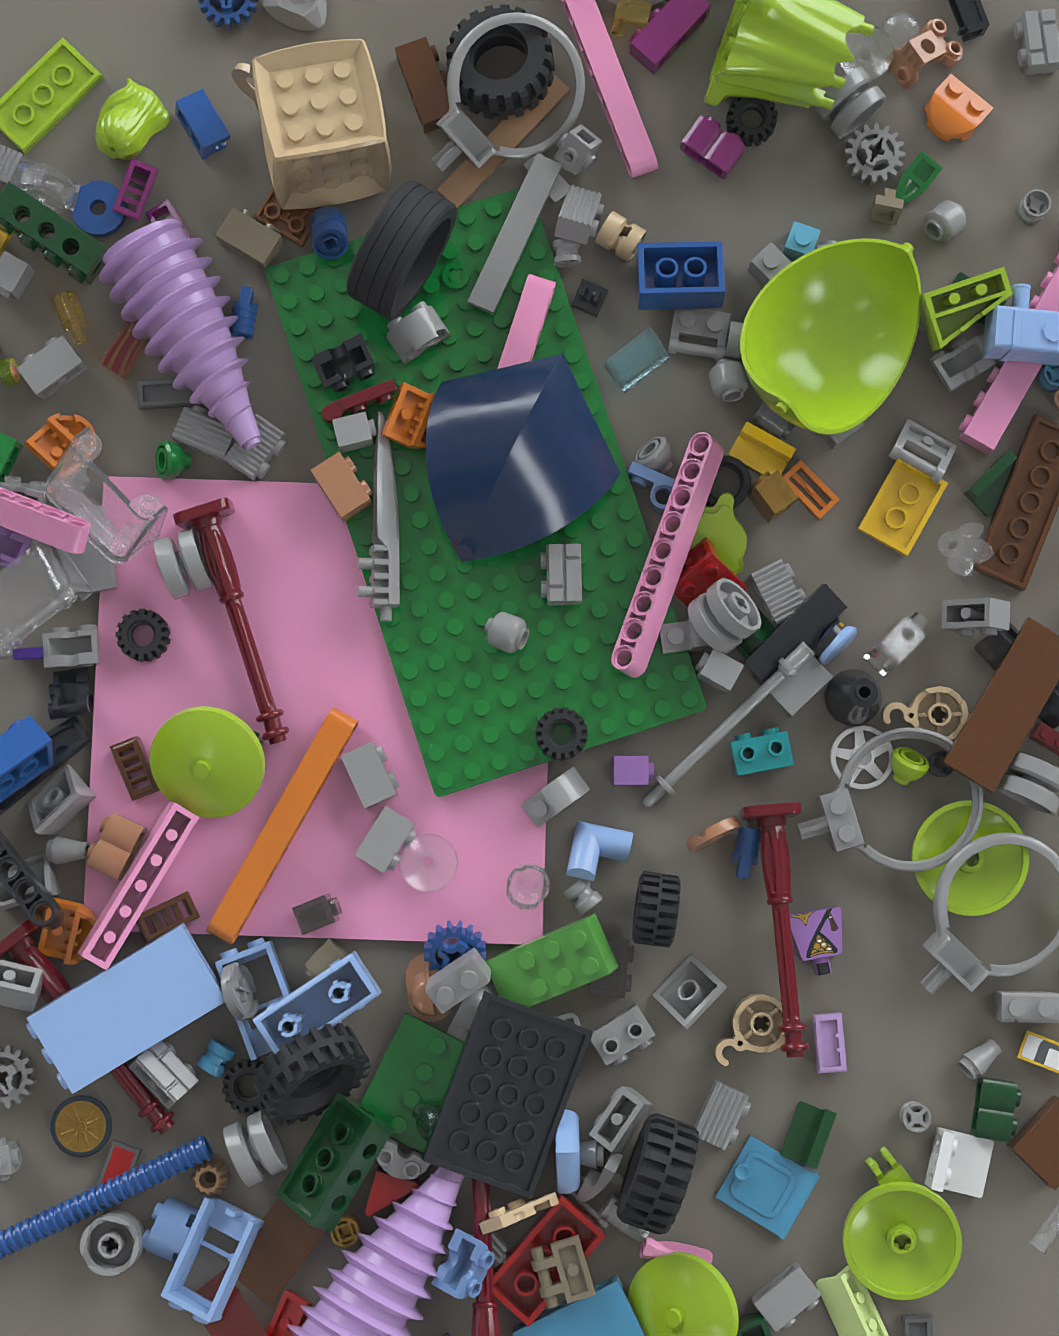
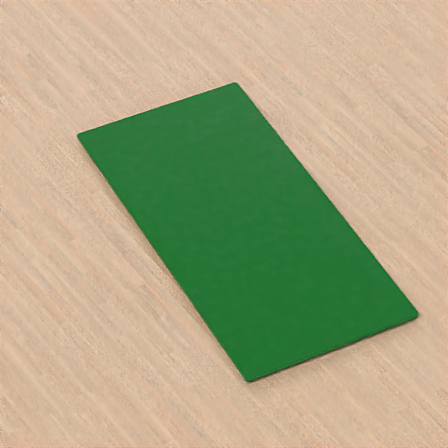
(466, 699)

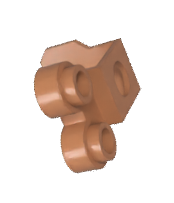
(911, 58)

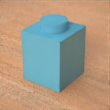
(800, 241)

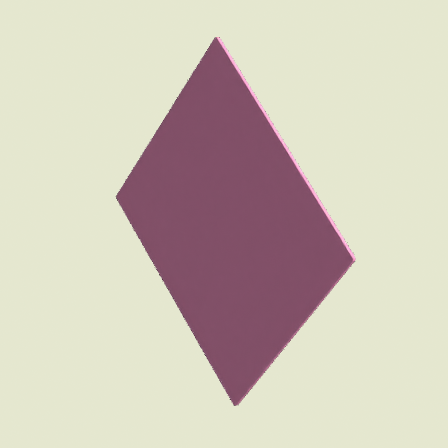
(317, 654)

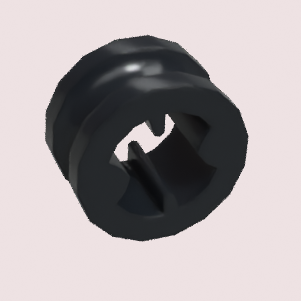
(934, 770)

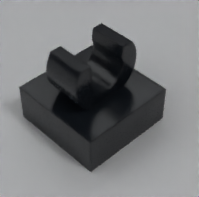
(589, 298)

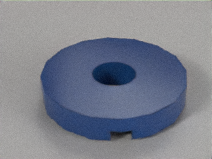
(88, 196)

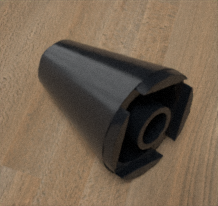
(844, 699)

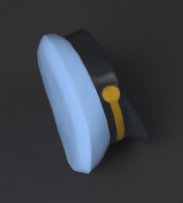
(834, 641)

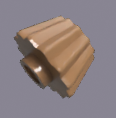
(211, 1187)

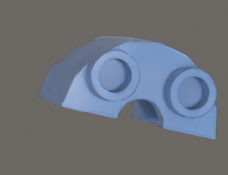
(170, 1228)
(465, 1266)

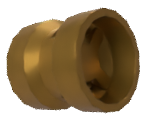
(348, 1225)

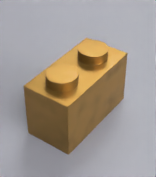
(772, 495)

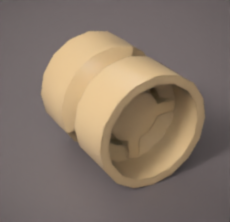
(620, 236)

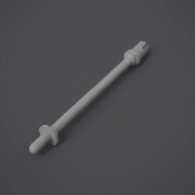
(785, 670)

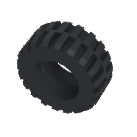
(513, 93)
(658, 1174)

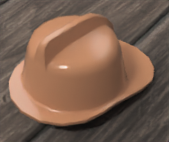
(418, 1000)

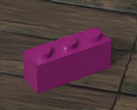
(667, 31)

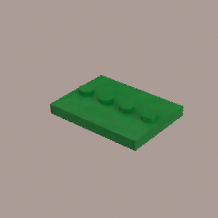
(412, 1072)

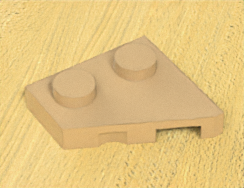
(516, 1211)

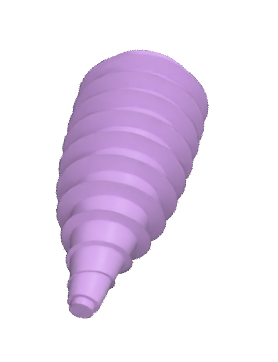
(178, 310)
(390, 1270)

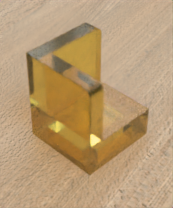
(631, 12)

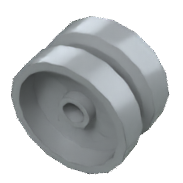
(852, 104)
(181, 564)
(724, 615)
(1032, 784)
(255, 1148)

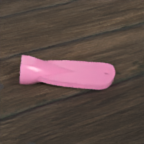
(651, 1249)

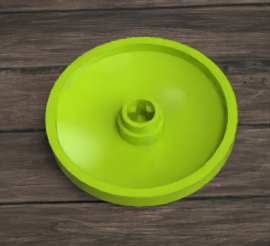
(207, 761)
(986, 878)
(902, 1240)
(683, 1298)

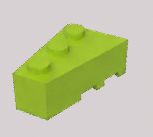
(959, 305)

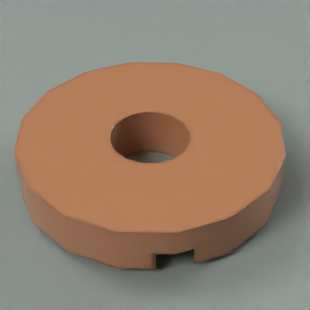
(713, 834)

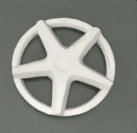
(868, 761)

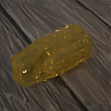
(71, 315)

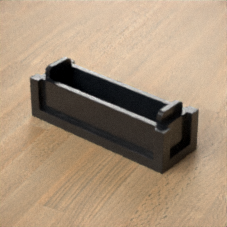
(969, 18)

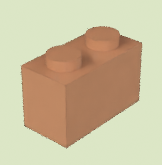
(342, 487)

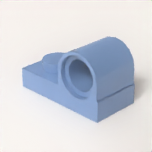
(644, 476)

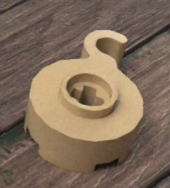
(920, 709)
(745, 1035)

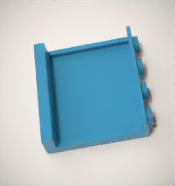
(598, 1315)

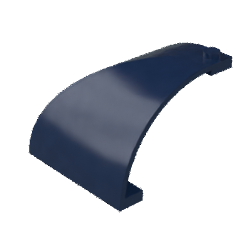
(513, 456)

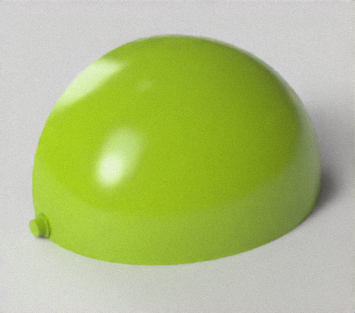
(833, 333)

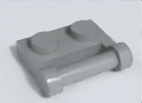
(702, 325)
(926, 445)

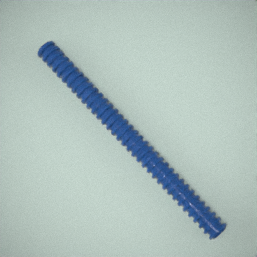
(104, 1196)

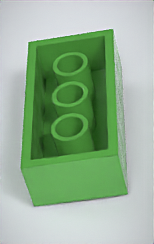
(553, 963)

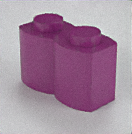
(713, 146)

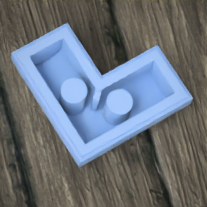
(595, 841)
(568, 1153)

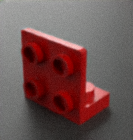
(701, 571)

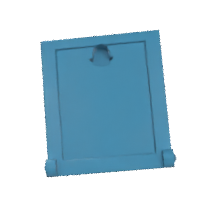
(767, 1187)

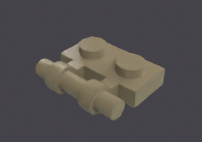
(572, 1270)

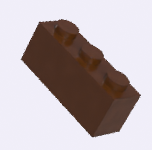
(424, 81)

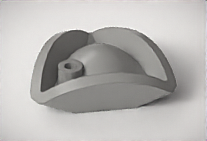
(298, 14)

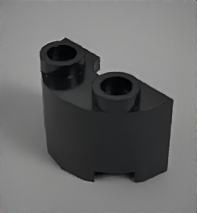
(344, 364)
(70, 694)

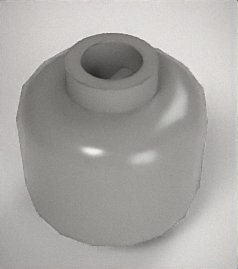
(945, 221)
(728, 380)
(506, 632)

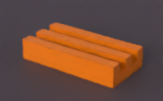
(818, 483)

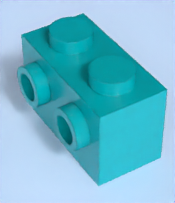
(760, 753)

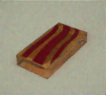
(123, 351)

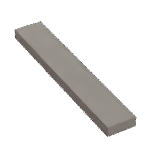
(514, 234)

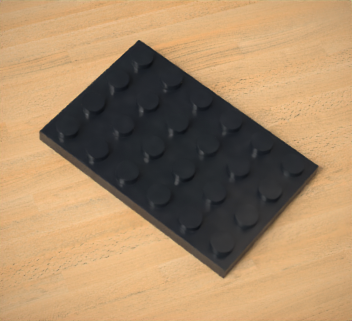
(507, 1095)

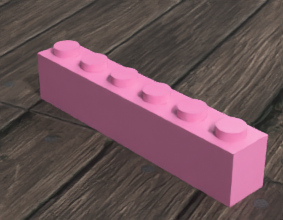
(138, 885)

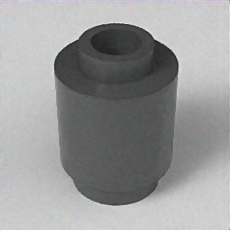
(772, 423)

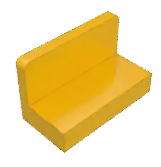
(761, 450)

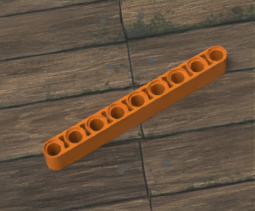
(282, 826)

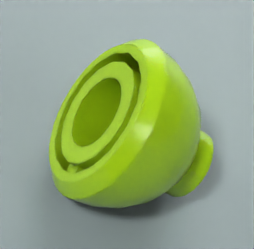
(908, 765)

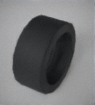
(744, 476)

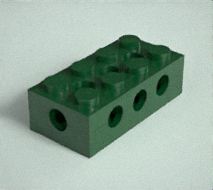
(17, 204)
(334, 1162)

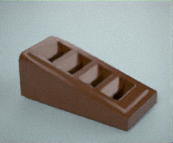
(125, 772)
(189, 906)

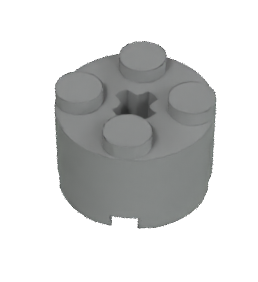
(98, 1250)

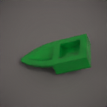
(917, 177)

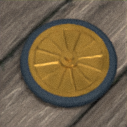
(81, 1126)

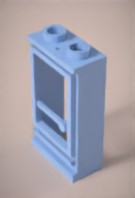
(253, 1039)
(230, 1221)

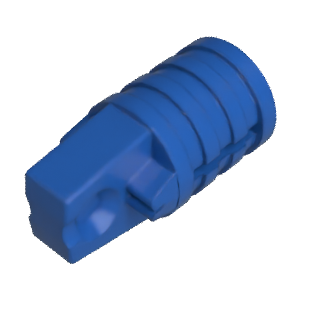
(246, 313)
(746, 850)

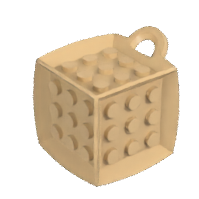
(320, 122)

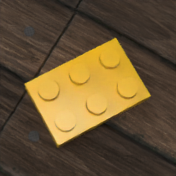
(901, 507)

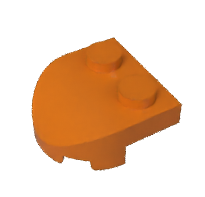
(955, 110)
(409, 417)
(55, 437)
(71, 934)

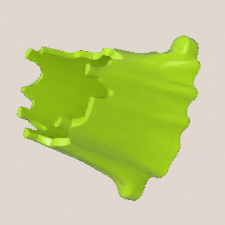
(783, 51)

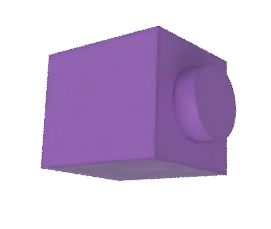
(632, 770)

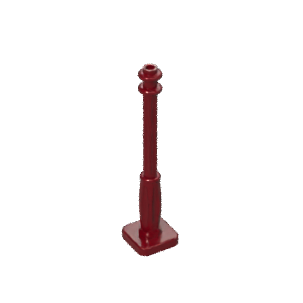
(224, 575)
(777, 880)
(20, 947)
(485, 1312)

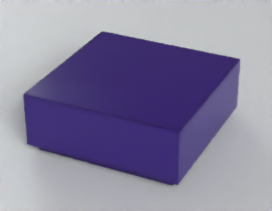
(28, 653)

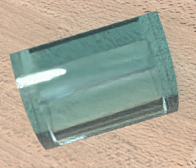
(636, 360)

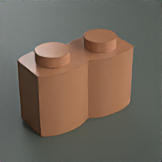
(116, 846)

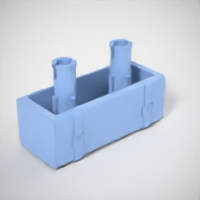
(1022, 332)
(321, 1001)

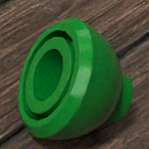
(171, 460)

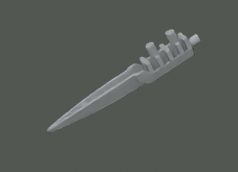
(385, 534)

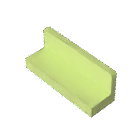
(850, 1305)

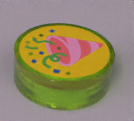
(9, 371)

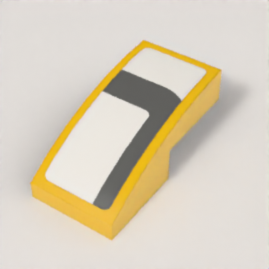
(1040, 1051)

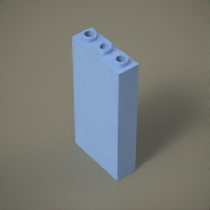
(126, 1008)

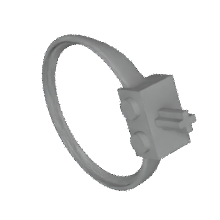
(463, 133)
(841, 821)
(947, 949)

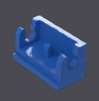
(202, 123)

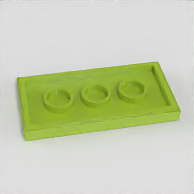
(46, 95)

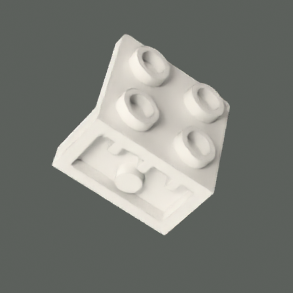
(959, 1162)

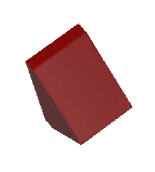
(388, 1189)

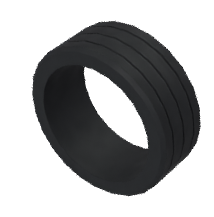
(401, 249)

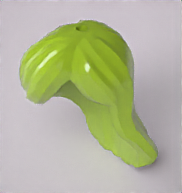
(129, 121)

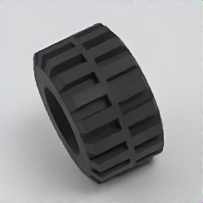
(656, 909)

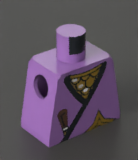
(817, 936)

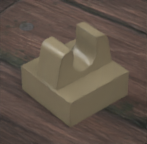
(886, 207)

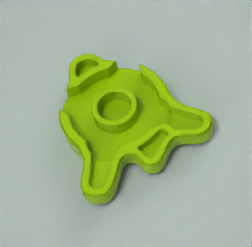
(724, 531)

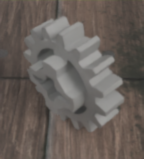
(885, 159)
(11, 1085)

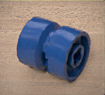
(329, 232)

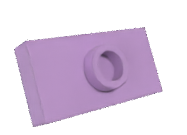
(829, 1042)

